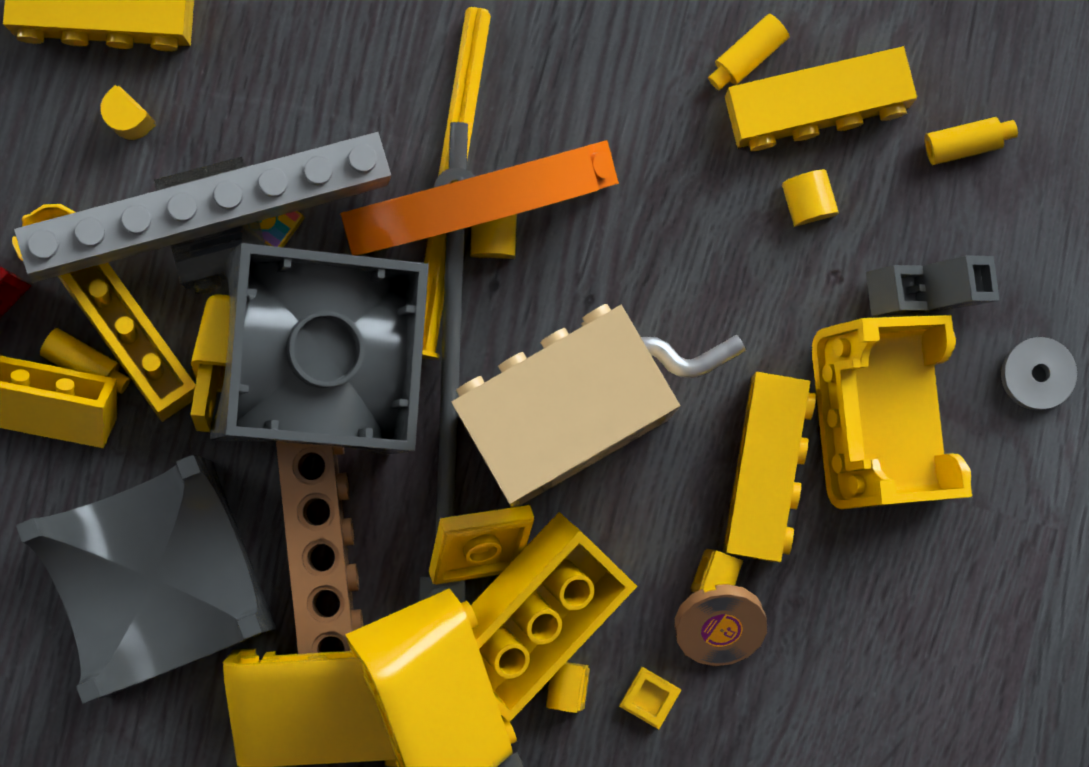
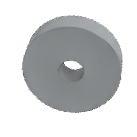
(1059, 370)

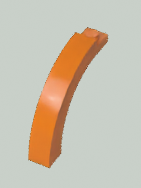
(479, 199)

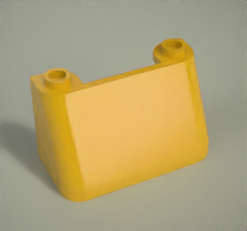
(884, 412)
(433, 685)
(302, 710)

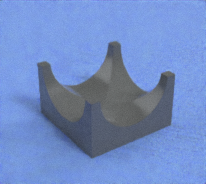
(322, 349)
(151, 577)

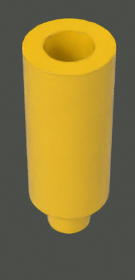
(749, 52)
(968, 139)
(75, 355)

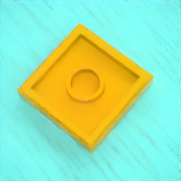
(479, 543)

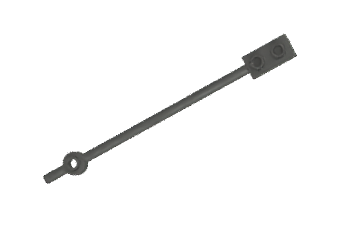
(450, 356)

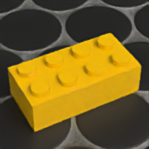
(544, 611)

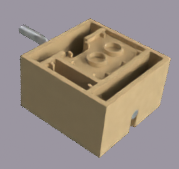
(575, 401)

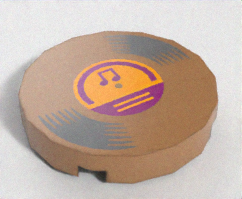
(720, 625)

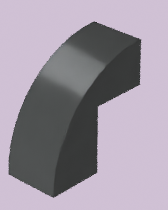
(933, 286)

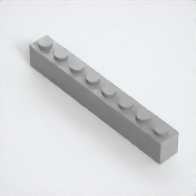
(202, 207)

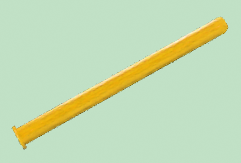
(461, 110)

